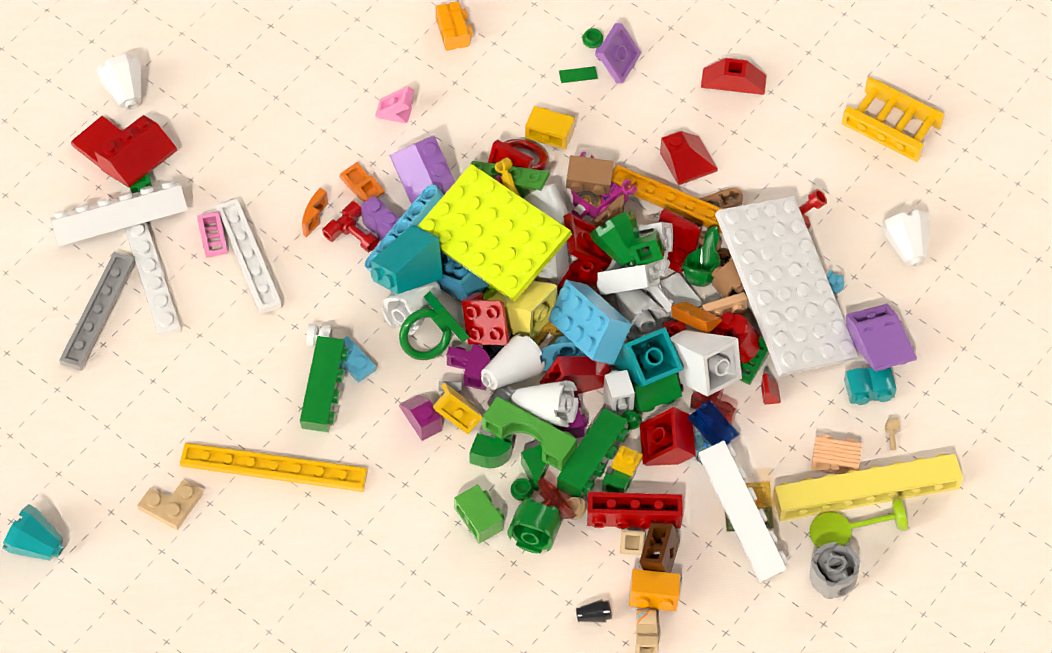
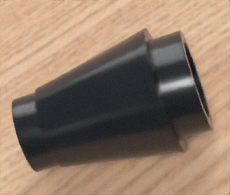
(594, 612)

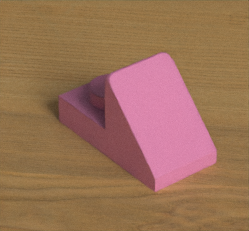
(396, 106)

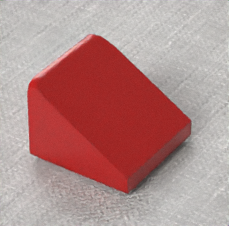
(769, 390)

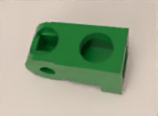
(616, 483)

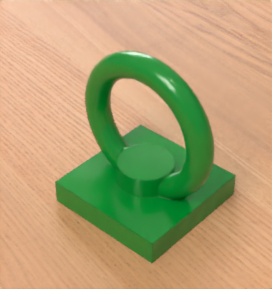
(441, 318)

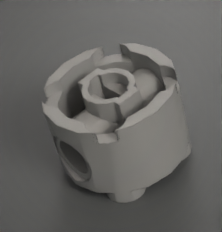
(834, 570)

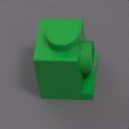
(645, 256)

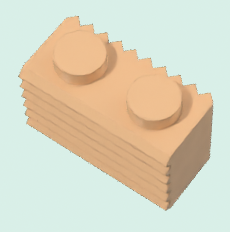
(835, 455)

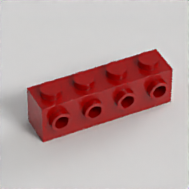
(633, 509)

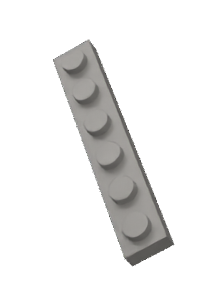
(97, 311)

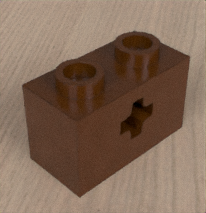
(660, 548)

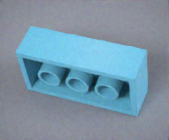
(589, 322)

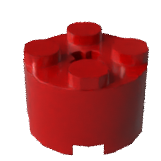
(738, 327)

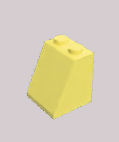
(531, 310)

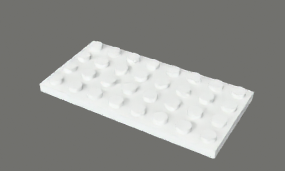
(786, 285)

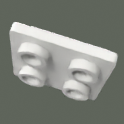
(671, 292)

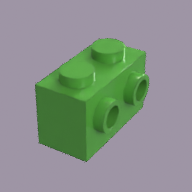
(478, 513)

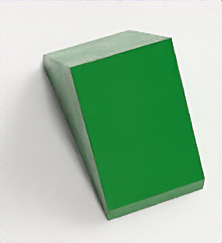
(533, 465)

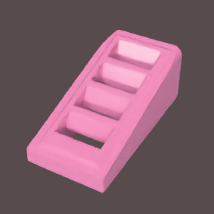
(210, 218)

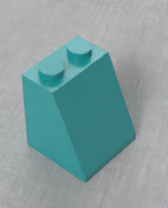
(408, 261)
(649, 358)

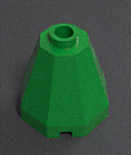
(617, 237)

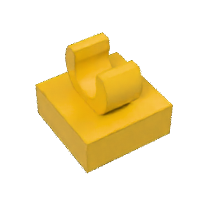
(627, 461)

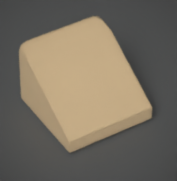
(632, 541)

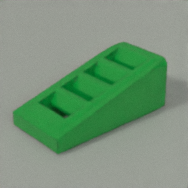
(763, 353)

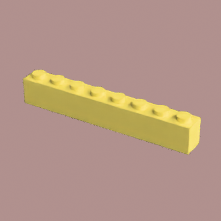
(867, 487)

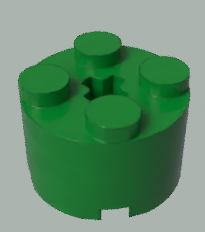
(534, 526)

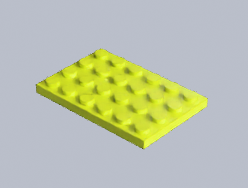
(494, 232)

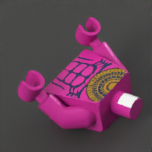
(592, 204)

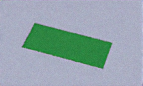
(578, 74)

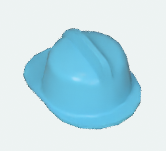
(560, 347)

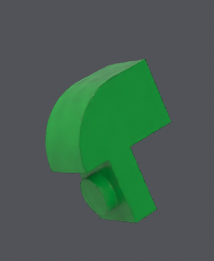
(490, 451)

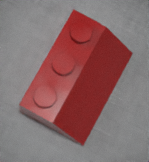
(135, 151)

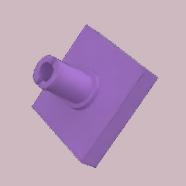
(618, 53)

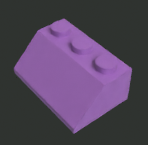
(422, 166)

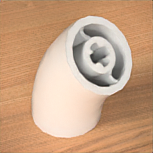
(550, 202)

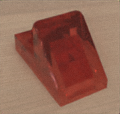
(724, 407)
(553, 497)

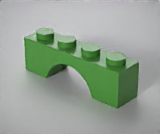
(506, 419)

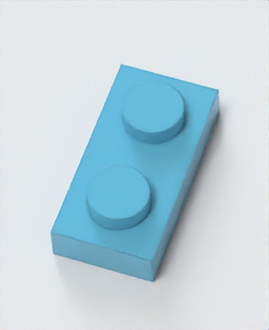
(358, 363)

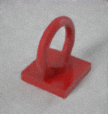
(506, 149)

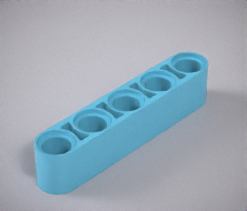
(413, 216)

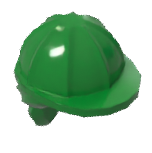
(703, 261)

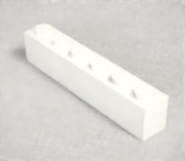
(118, 213)
(742, 511)

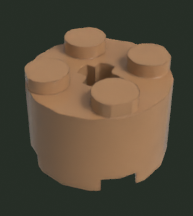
(727, 280)

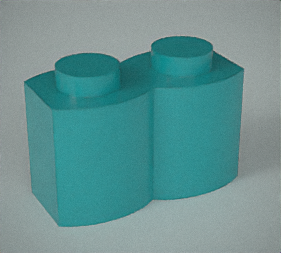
(869, 385)

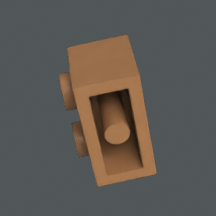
(589, 175)

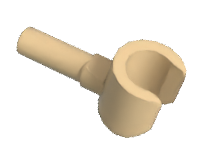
(892, 425)

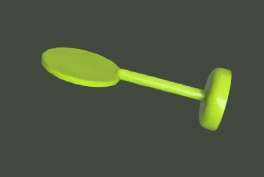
(836, 528)

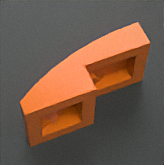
(360, 183)
(311, 216)

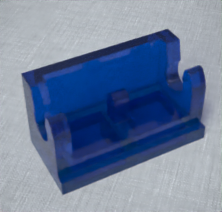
(713, 424)

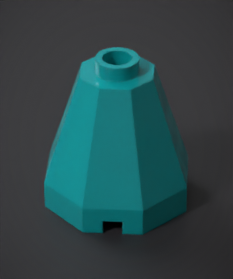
(33, 536)

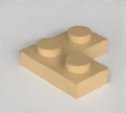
(171, 509)

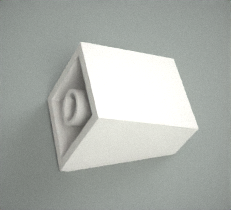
(707, 361)

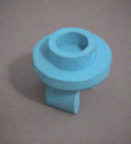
(836, 282)

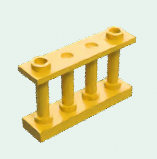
(884, 134)

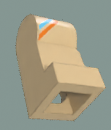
(646, 631)

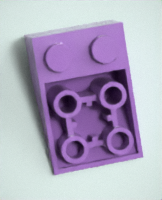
(880, 337)

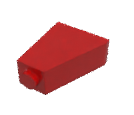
(580, 370)

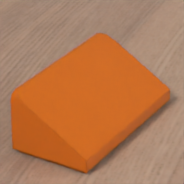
(695, 317)

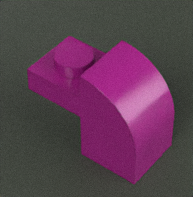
(471, 361)

